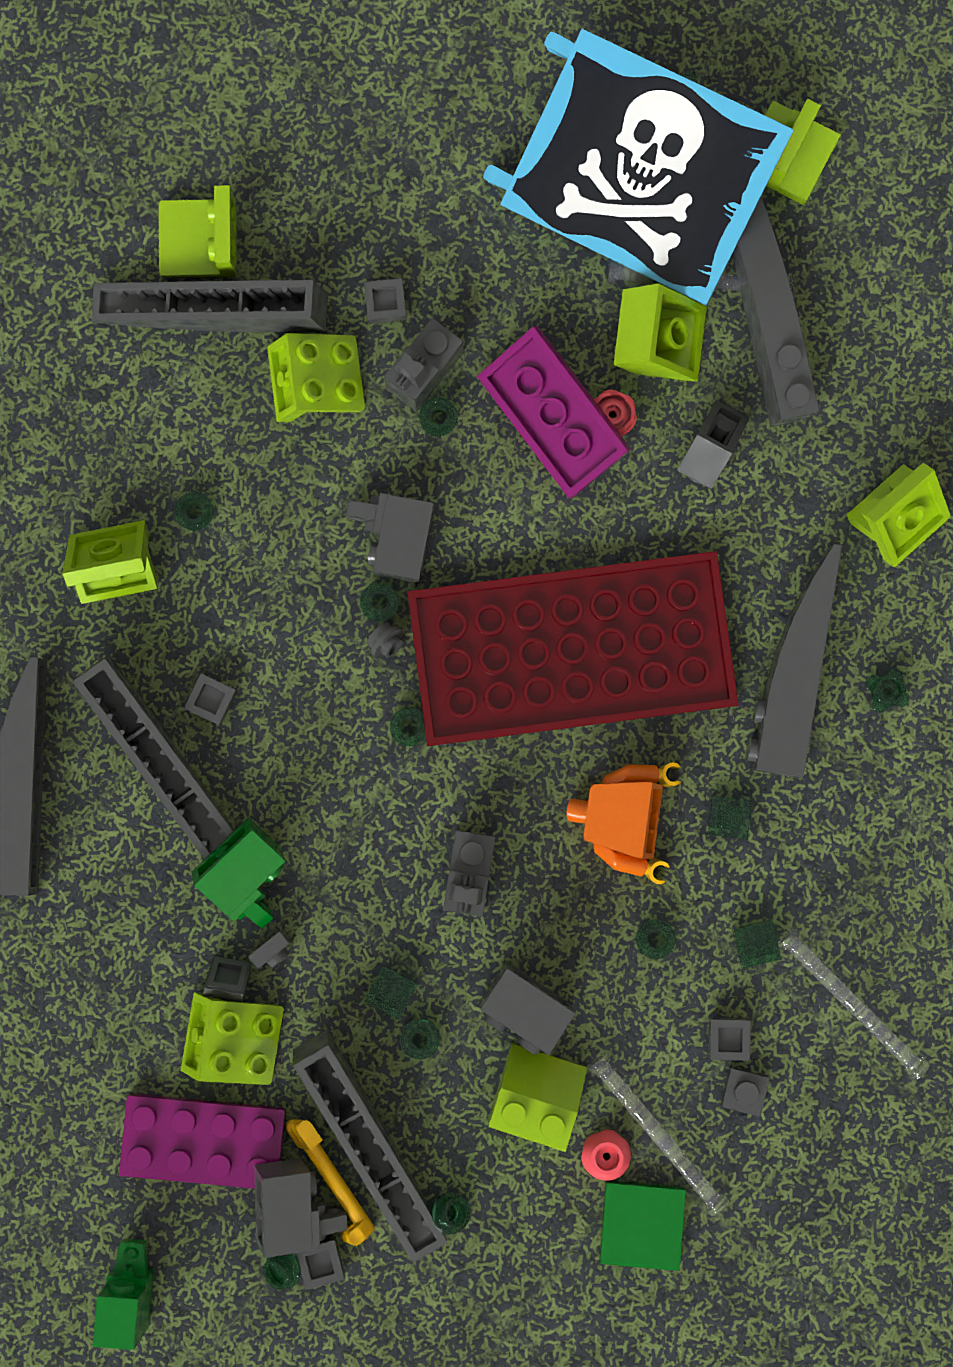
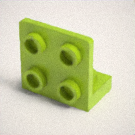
(198, 236)
(315, 375)
(231, 1041)

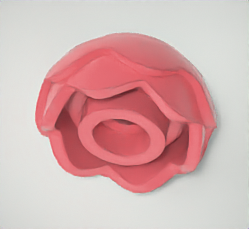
(622, 406)
(606, 1142)

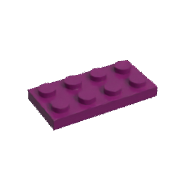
(553, 412)
(199, 1140)

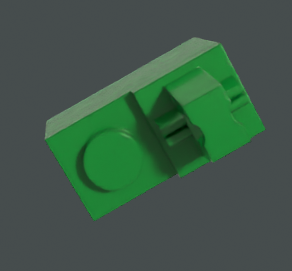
(237, 869)
(126, 1299)

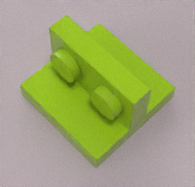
(804, 153)
(902, 512)
(110, 562)

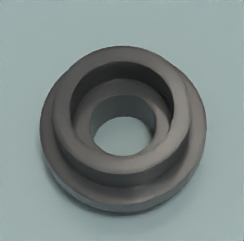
(385, 640)

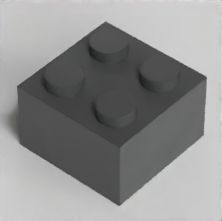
(526, 1009)

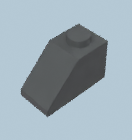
(713, 444)

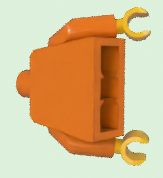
(624, 817)

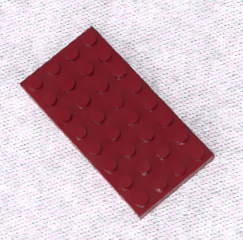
(572, 648)

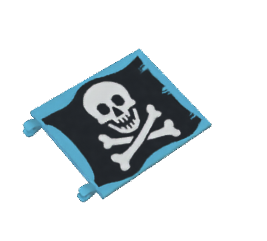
(643, 165)

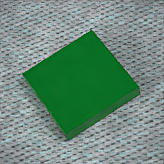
(642, 1225)

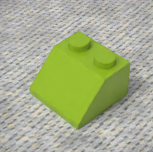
(660, 333)
(538, 1097)

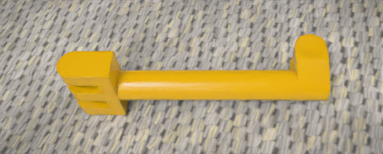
(307, 1138)

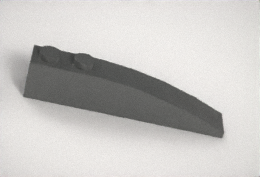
(213, 305)
(774, 324)
(794, 678)
(153, 754)
(22, 782)
(367, 1143)

